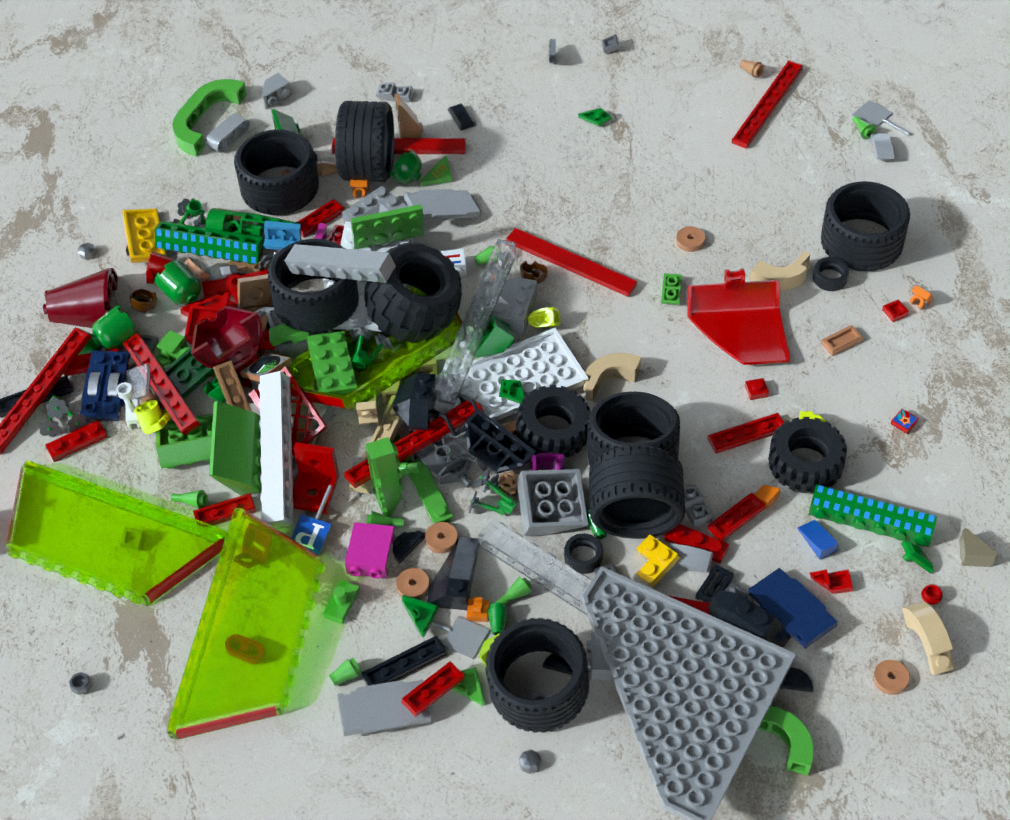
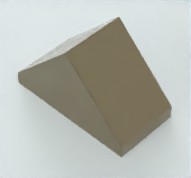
(975, 551)

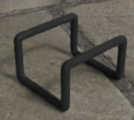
(461, 397)

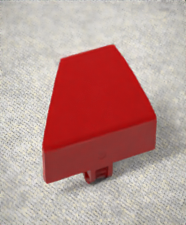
(741, 317)

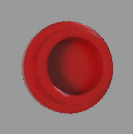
(931, 594)

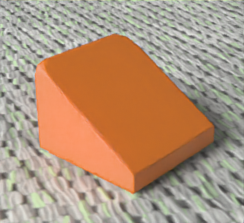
(768, 495)

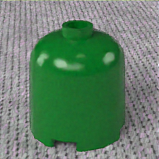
(178, 283)
(112, 329)

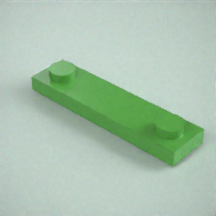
(430, 494)

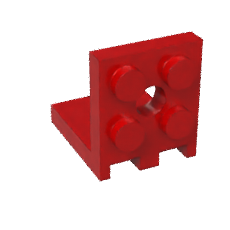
(316, 472)

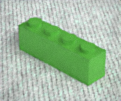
(385, 474)

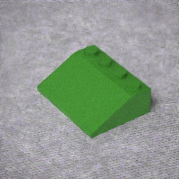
(236, 448)
(177, 449)

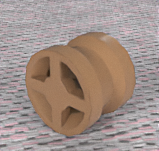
(508, 478)

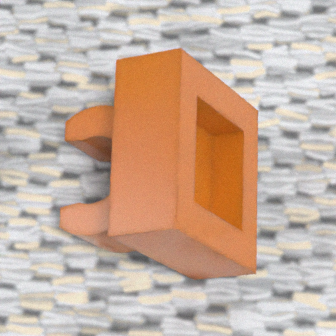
(359, 185)
(922, 295)
(477, 609)

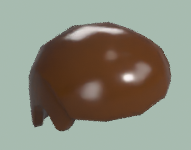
(533, 271)
(143, 300)

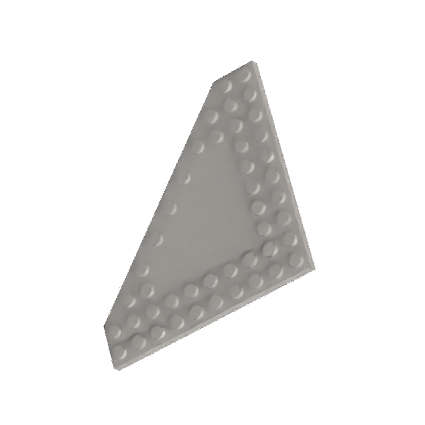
(686, 686)

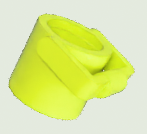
(151, 416)

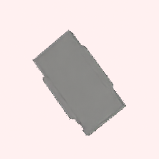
(444, 204)
(378, 708)

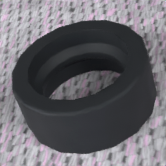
(830, 263)
(588, 540)

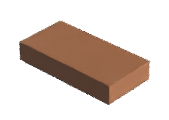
(842, 340)

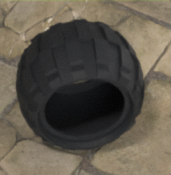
(410, 315)

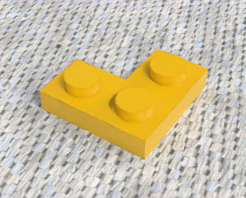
(659, 561)

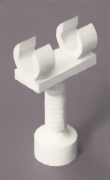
(125, 392)

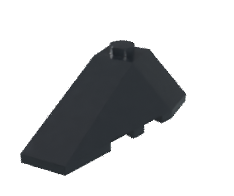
(455, 578)

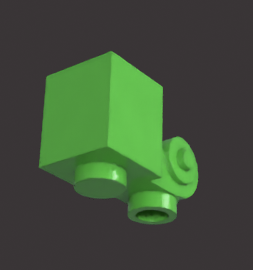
(172, 346)

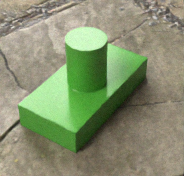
(341, 601)

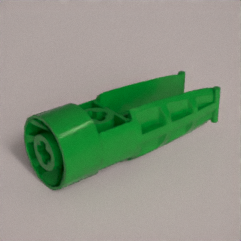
(224, 221)

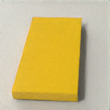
(140, 233)

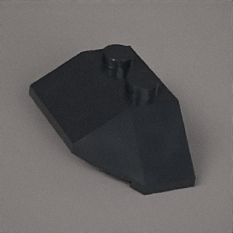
(416, 400)
(495, 444)
(748, 616)

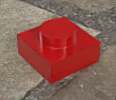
(756, 389)

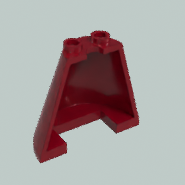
(81, 300)
(228, 337)

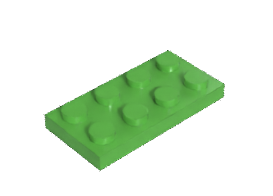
(387, 226)
(331, 363)

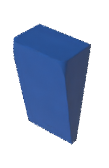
(818, 539)

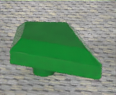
(595, 116)
(511, 390)
(916, 554)

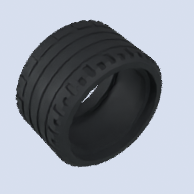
(364, 141)
(273, 150)
(866, 202)
(310, 310)
(632, 415)
(636, 492)
(530, 637)

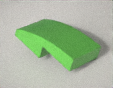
(671, 289)
(283, 333)

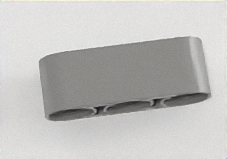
(227, 132)

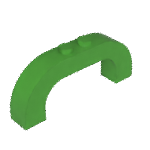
(197, 105)
(794, 735)

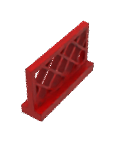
(255, 396)

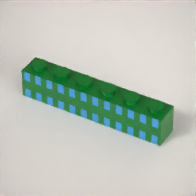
(209, 242)
(872, 516)

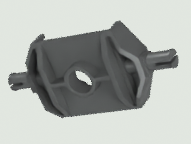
(446, 468)

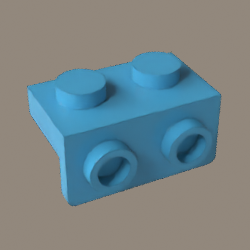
(281, 234)

